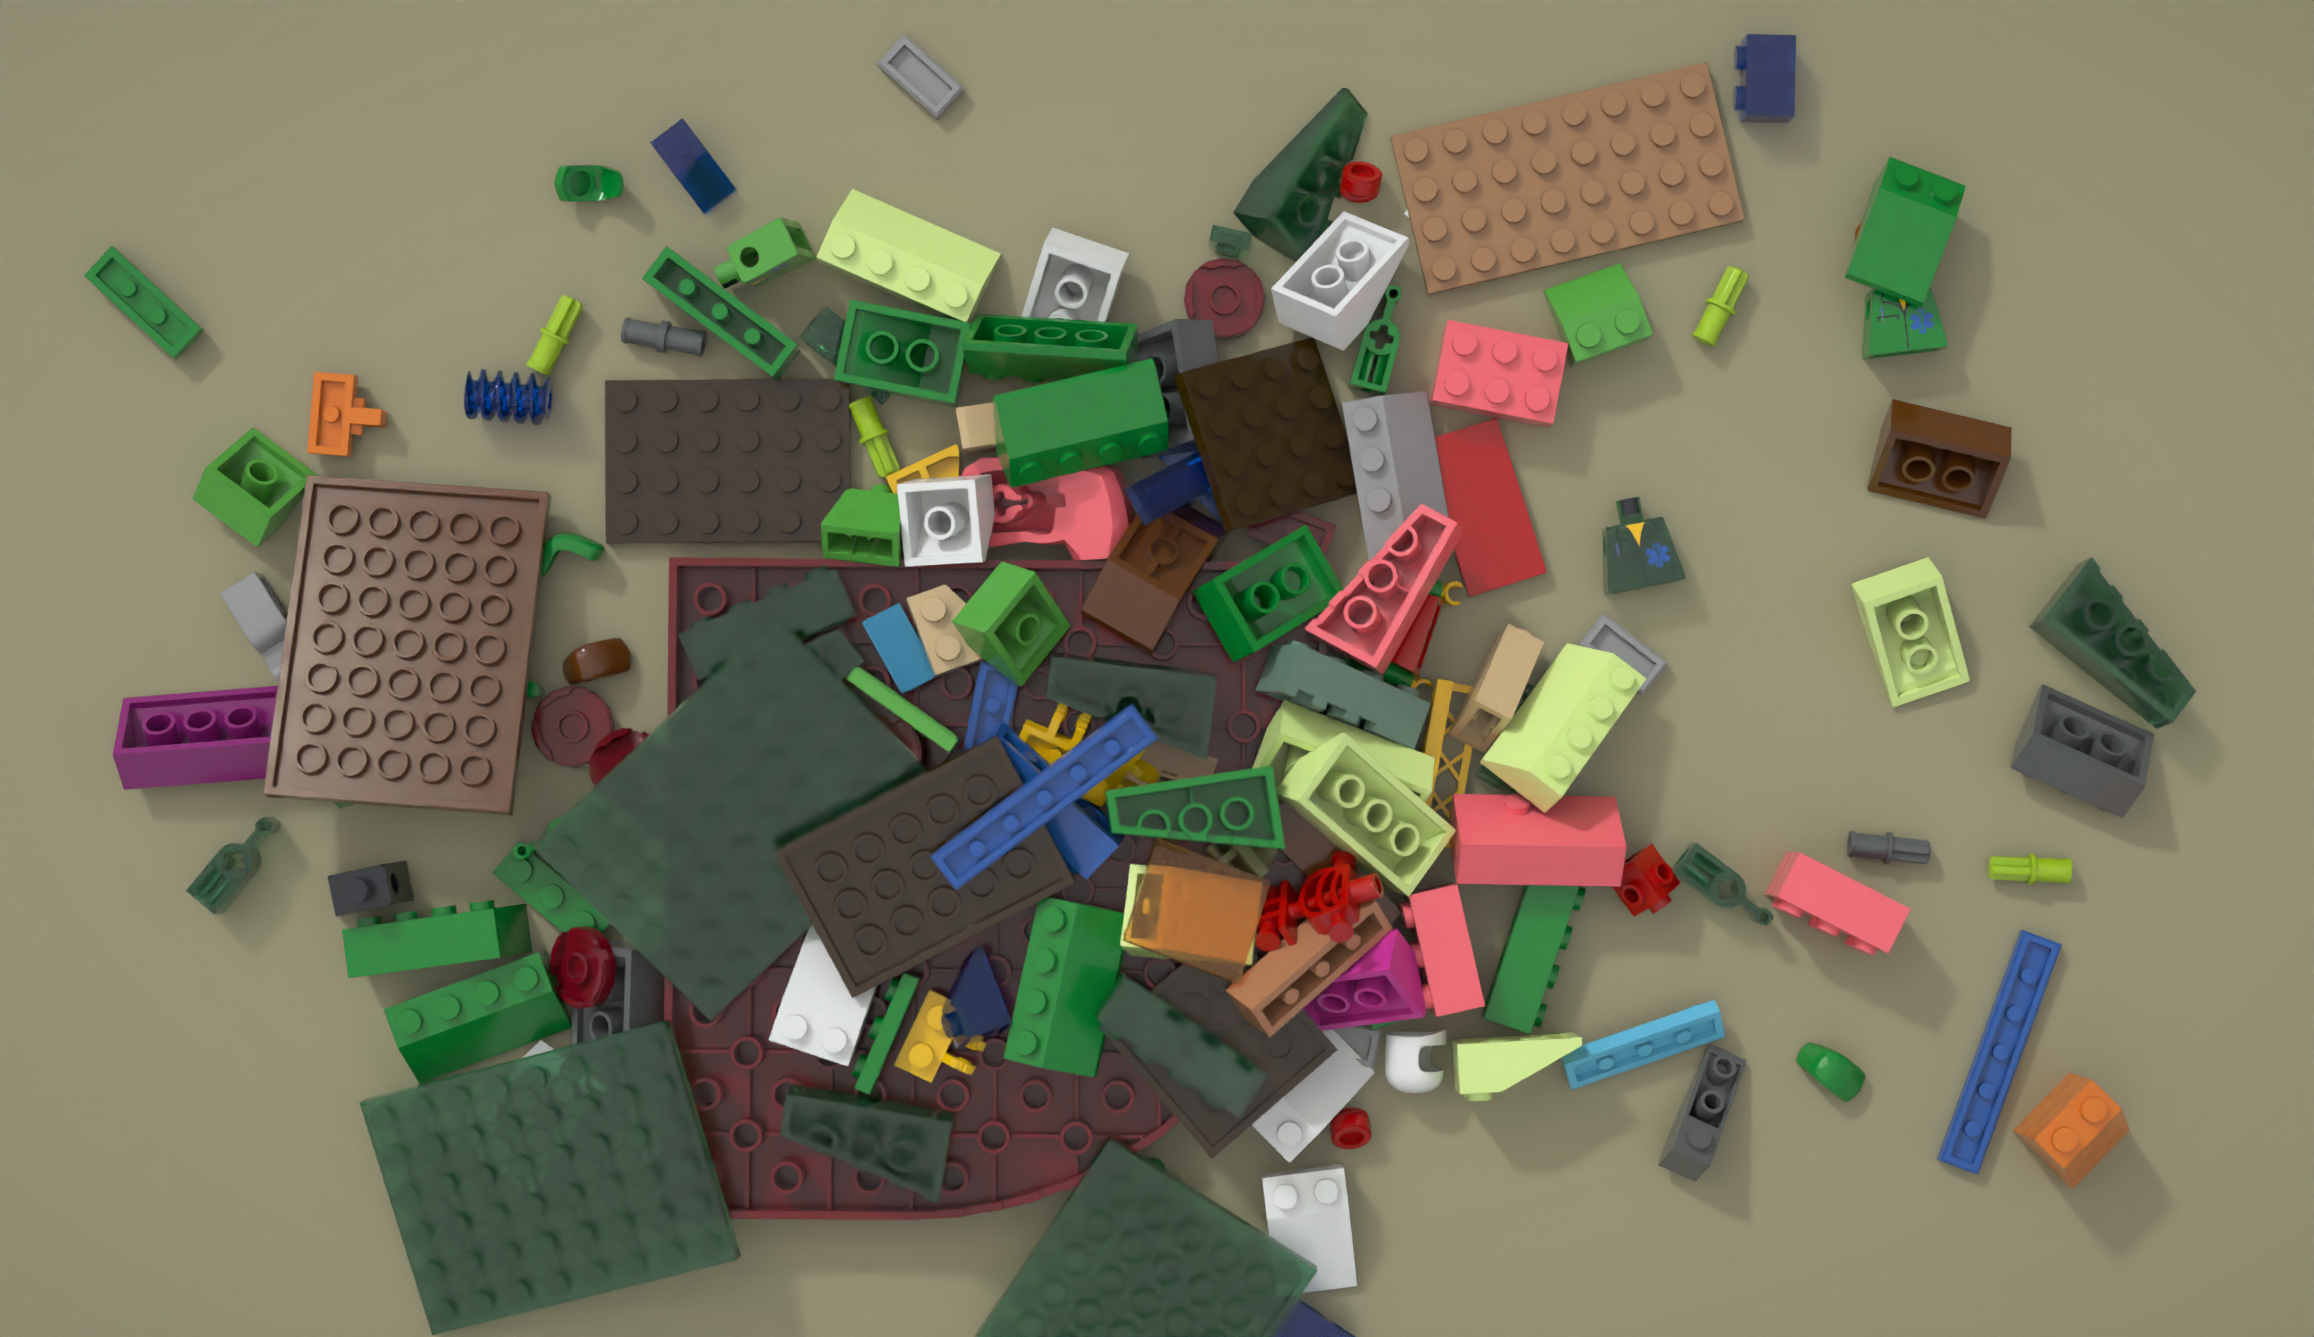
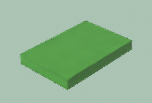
(904, 709)

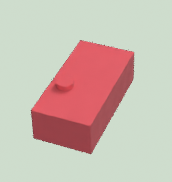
(1519, 844)

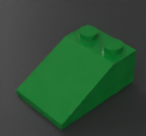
(1904, 231)
(902, 353)
(1268, 593)

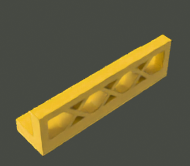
(1434, 738)

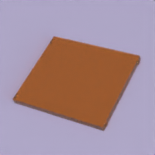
(1196, 911)

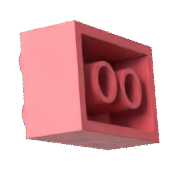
(1498, 373)
(1836, 904)
(1442, 949)

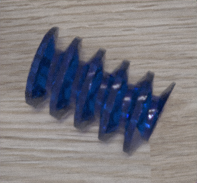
(508, 397)

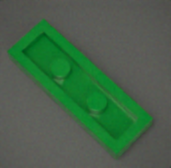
(144, 302)
(549, 893)
(885, 1031)

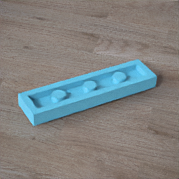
(1643, 1044)

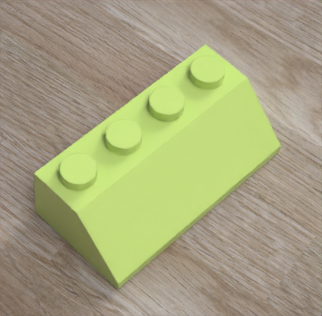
(908, 257)
(1562, 723)
(1300, 730)
(1366, 812)

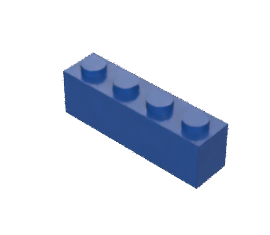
(1079, 829)

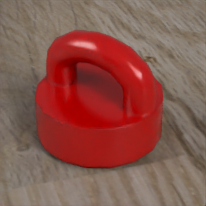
(1360, 182)
(1350, 1128)

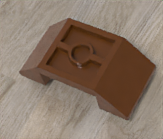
(1152, 574)

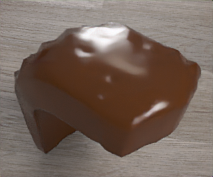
(597, 661)

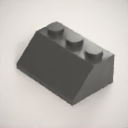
(1175, 349)
(2083, 751)
(633, 1002)

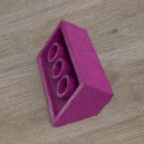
(194, 737)

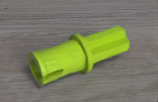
(1720, 306)
(555, 335)
(874, 437)
(2030, 869)

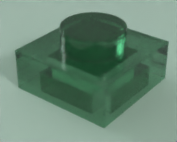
(1229, 241)

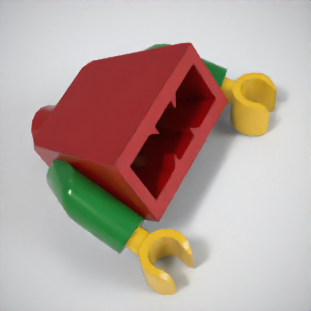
(1414, 647)

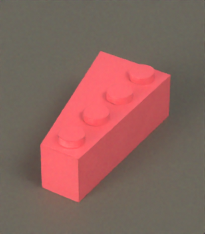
(1385, 597)

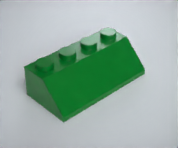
(1046, 347)
(1080, 423)
(1065, 977)
(479, 1017)

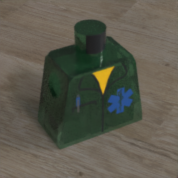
(1638, 551)

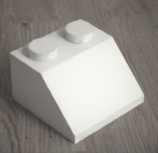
(946, 519)

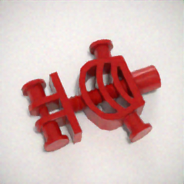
(1327, 900)

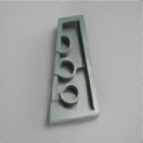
(1343, 693)

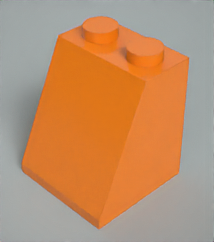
(2073, 1128)

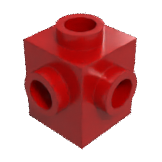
(1646, 882)

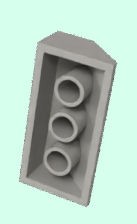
(1393, 462)

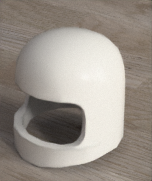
(1409, 1060)

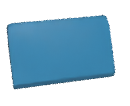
(899, 648)

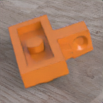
(338, 415)

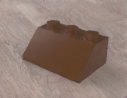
(1940, 458)

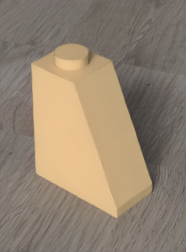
(1497, 688)

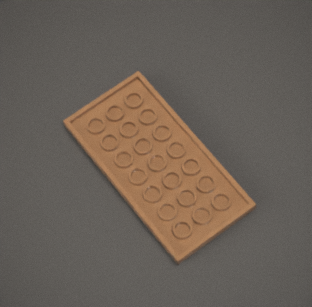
(1567, 178)

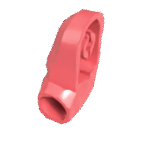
(1078, 509)

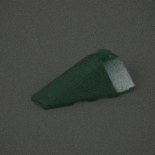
(1295, 191)

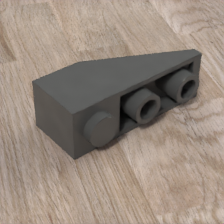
(1702, 1114)

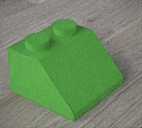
(1598, 314)
(253, 486)
(1012, 622)

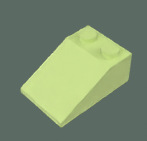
(1911, 631)
(1502, 1061)

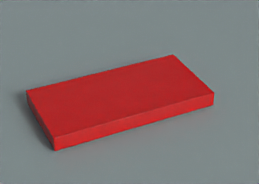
(1489, 507)

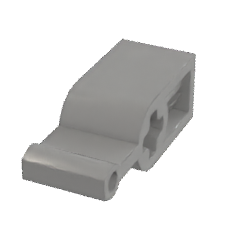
(260, 617)

